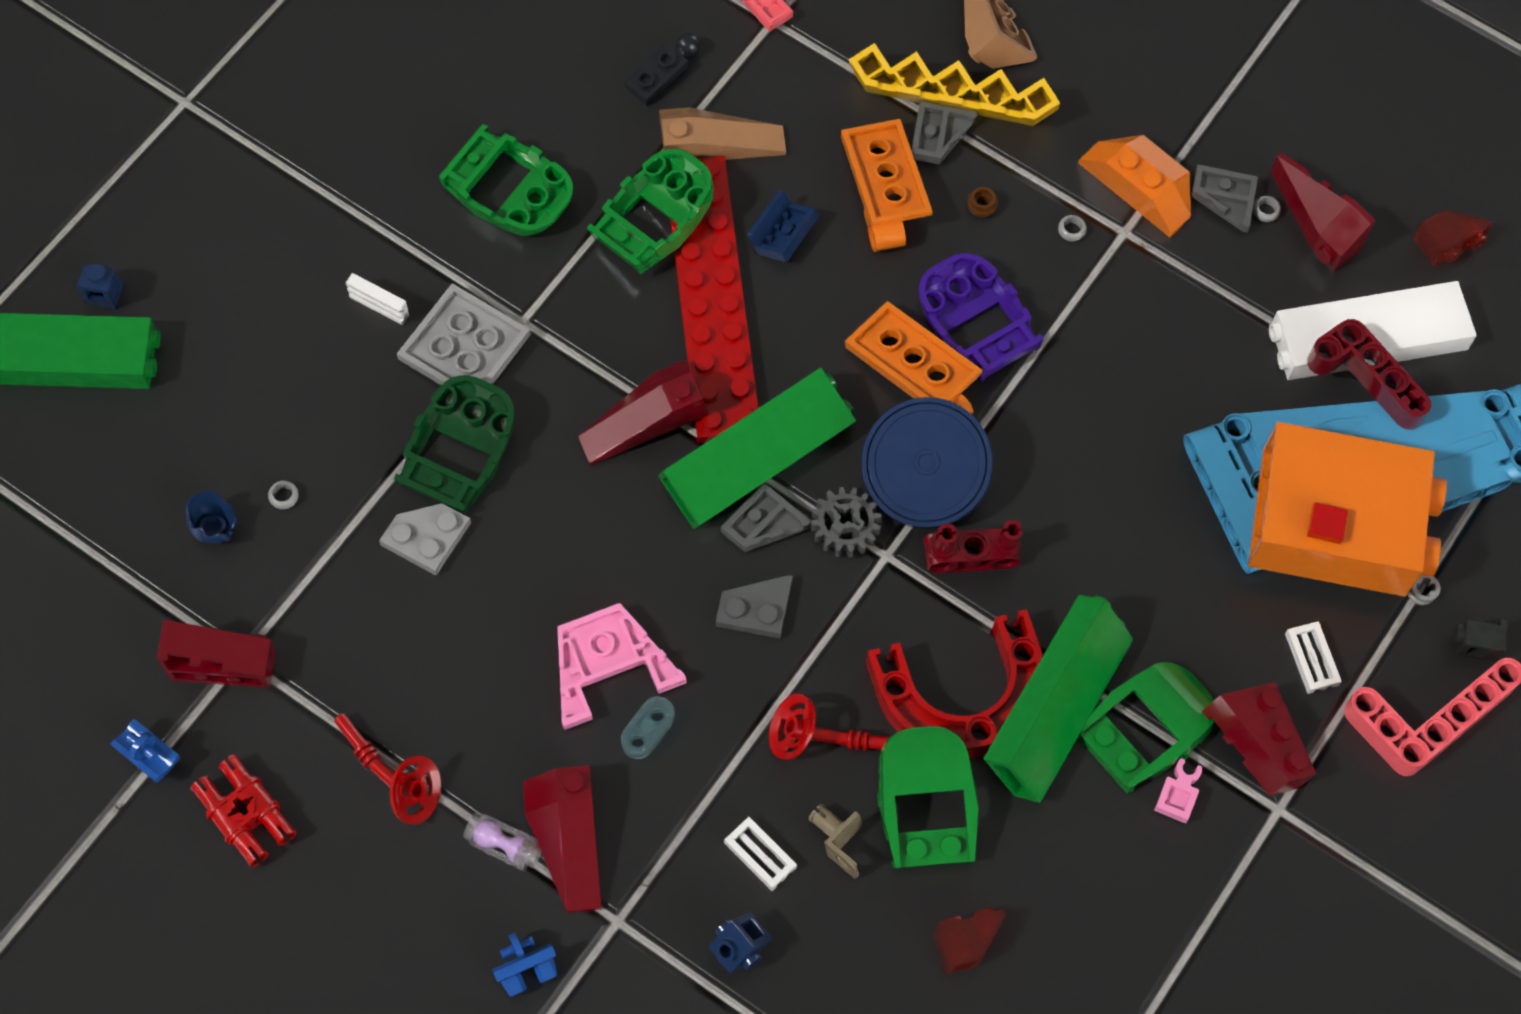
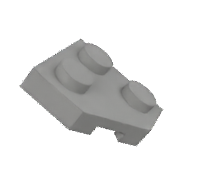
(426, 535)

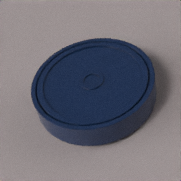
(927, 463)

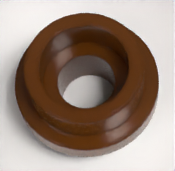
(985, 195)

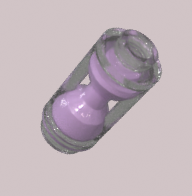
(486, 833)

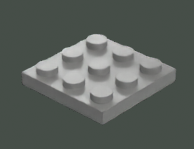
(463, 339)

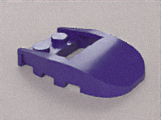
(966, 288)

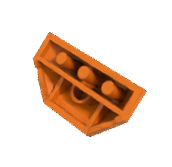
(1143, 179)

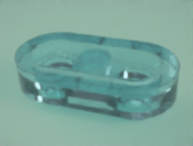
(647, 729)

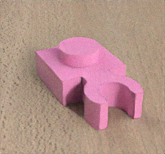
(1178, 795)

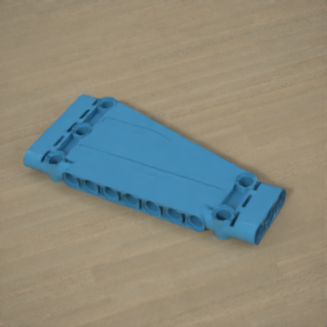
(1470, 444)

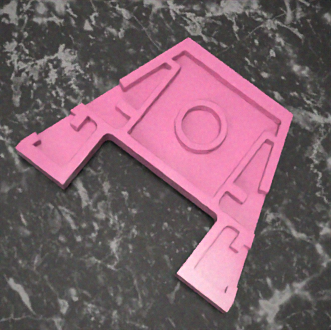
(601, 648)

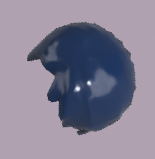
(210, 517)

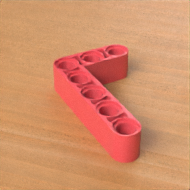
(1441, 723)

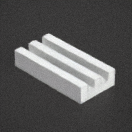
(377, 299)
(1334, 678)
(780, 875)

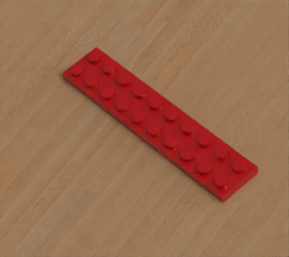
(716, 313)

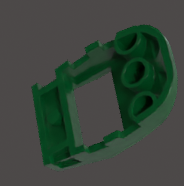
(468, 413)

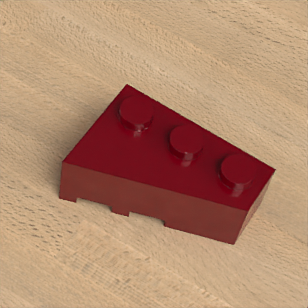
(215, 656)
(1264, 735)

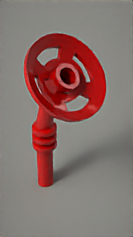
(805, 731)
(404, 788)

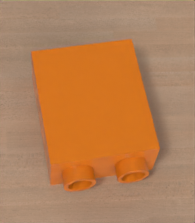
(1387, 502)

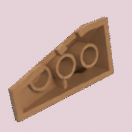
(994, 35)
(719, 134)

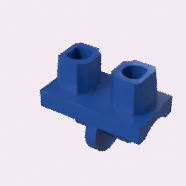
(145, 751)
(540, 959)

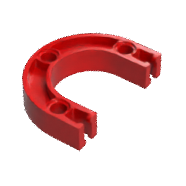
(912, 711)

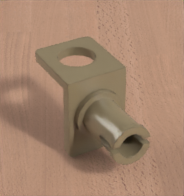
(839, 834)

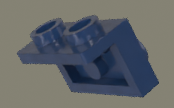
(781, 227)

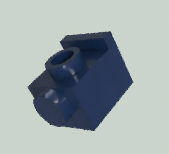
(103, 280)

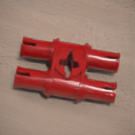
(231, 822)

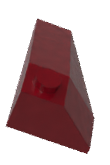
(1331, 223)
(652, 409)
(563, 821)

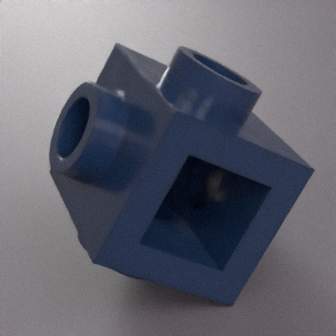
(740, 942)

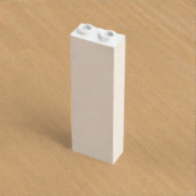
(1406, 322)

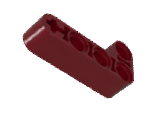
(1406, 412)

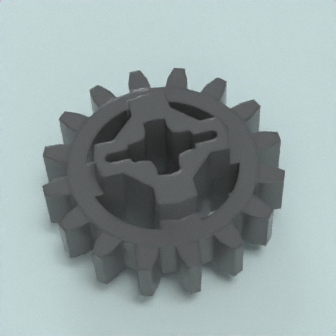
(851, 534)

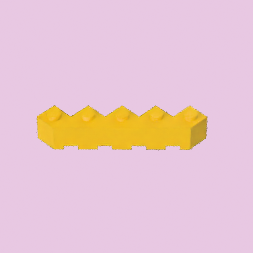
(953, 88)

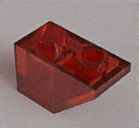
(1450, 234)
(966, 941)

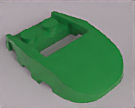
(672, 184)
(534, 202)
(1178, 704)
(919, 763)

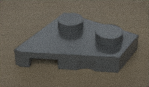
(939, 130)
(1226, 194)
(764, 520)
(756, 607)

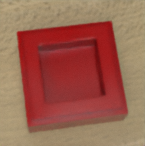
(1327, 523)

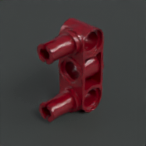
(996, 548)

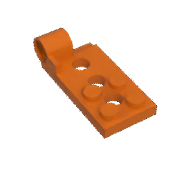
(881, 214)
(912, 340)

